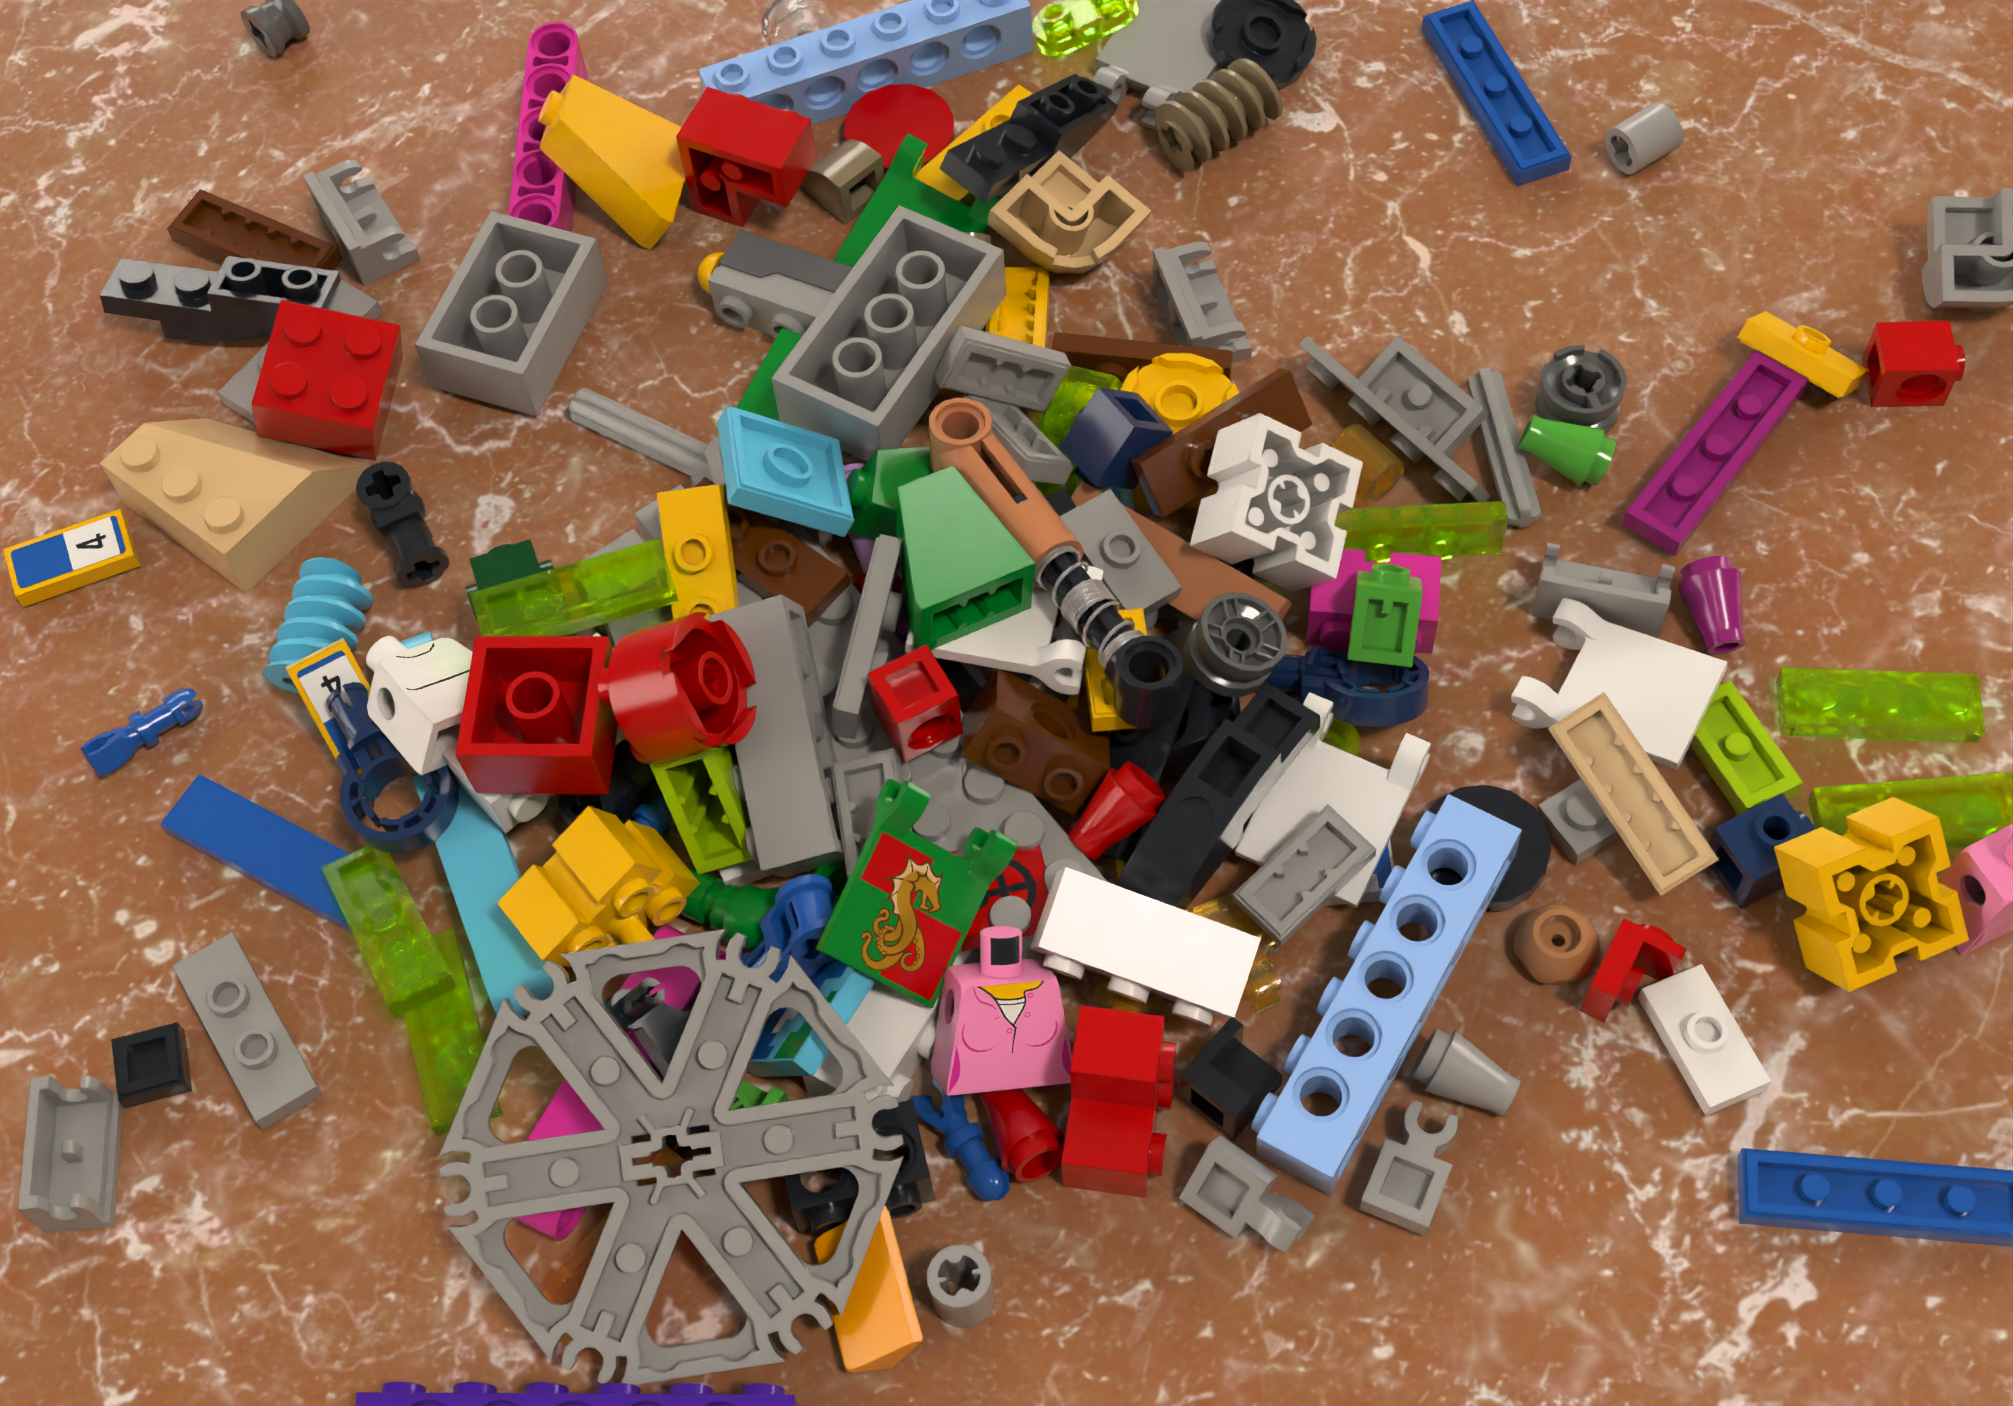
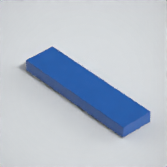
(1496, 93)
(257, 845)
(1875, 1197)

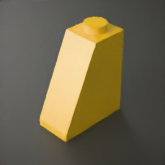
(616, 156)

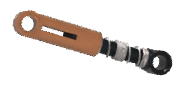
(964, 439)

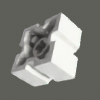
(1276, 503)

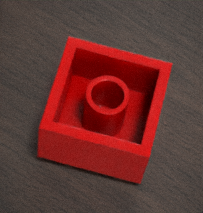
(327, 380)
(537, 716)

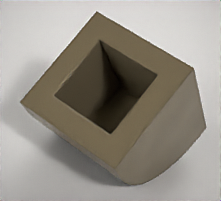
(845, 179)

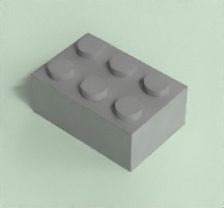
(512, 313)

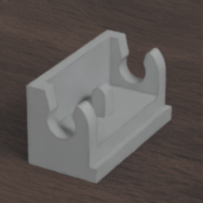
(360, 222)
(1196, 301)
(1613, 595)
(71, 1155)

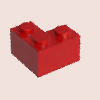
(742, 154)
(1117, 1085)

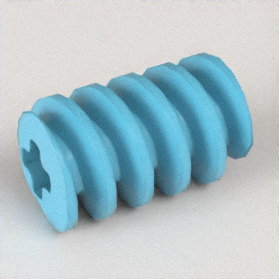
(322, 611)

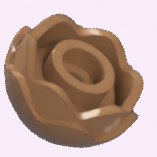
(1553, 963)

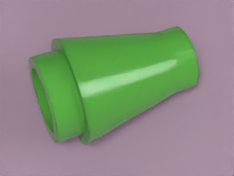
(1570, 449)

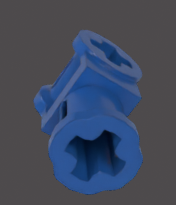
(796, 925)

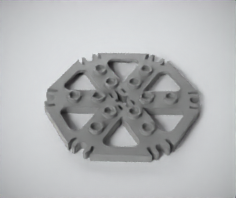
(649, 1219)

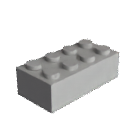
(876, 343)

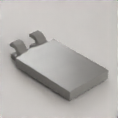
(1158, 53)

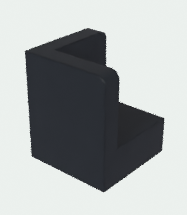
(1228, 1081)

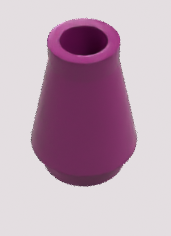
(1715, 602)

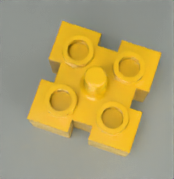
(598, 888)
(1871, 893)

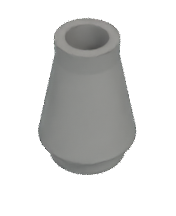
(1463, 1073)

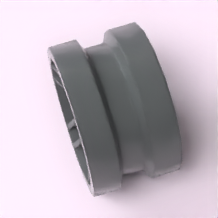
(1567, 378)
(1229, 623)

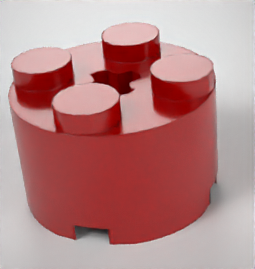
(679, 687)

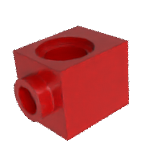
(1912, 363)
(915, 703)

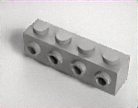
(789, 749)

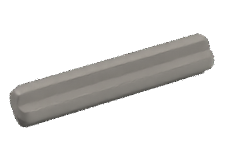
(638, 431)
(1501, 446)

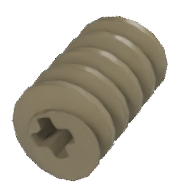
(1215, 111)

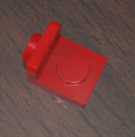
(1632, 953)

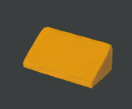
(880, 1315)

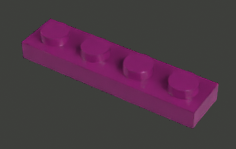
(1714, 453)

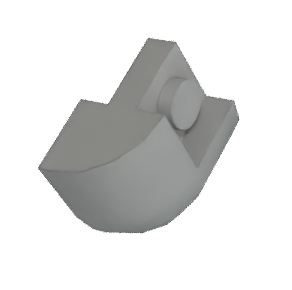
(1969, 252)

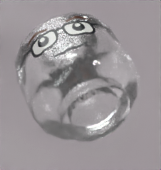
(793, 18)

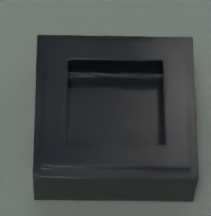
(151, 1065)

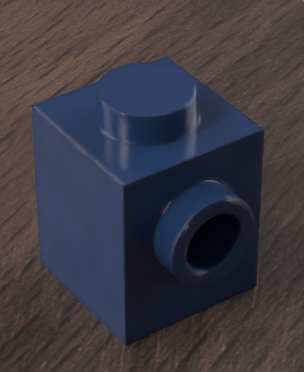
(1109, 435)
(1747, 851)

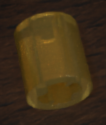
(1380, 466)

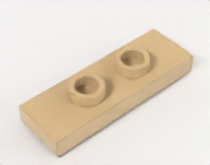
(1633, 794)

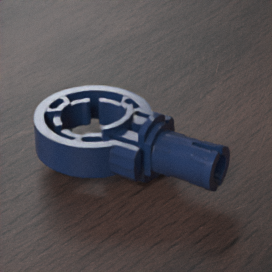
(1338, 680)
(380, 766)

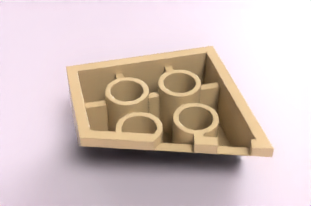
(228, 492)

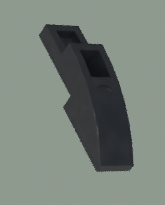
(1040, 126)
(214, 305)
(1217, 796)

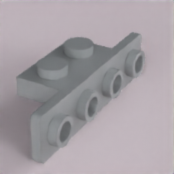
(1414, 399)

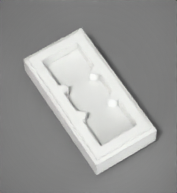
(1704, 1039)

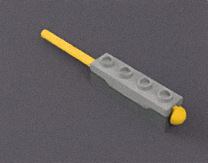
(769, 284)

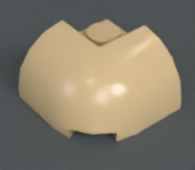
(1067, 217)

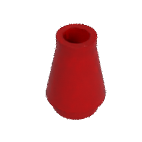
(1117, 809)
(1023, 1135)

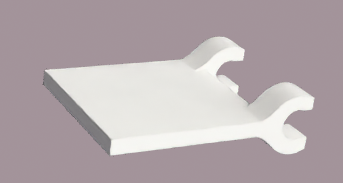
(1024, 645)
(1651, 682)
(1356, 789)

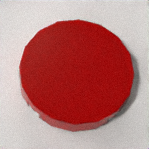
(892, 112)

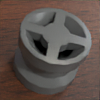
(275, 24)

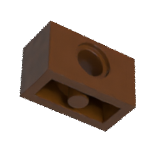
(1035, 741)

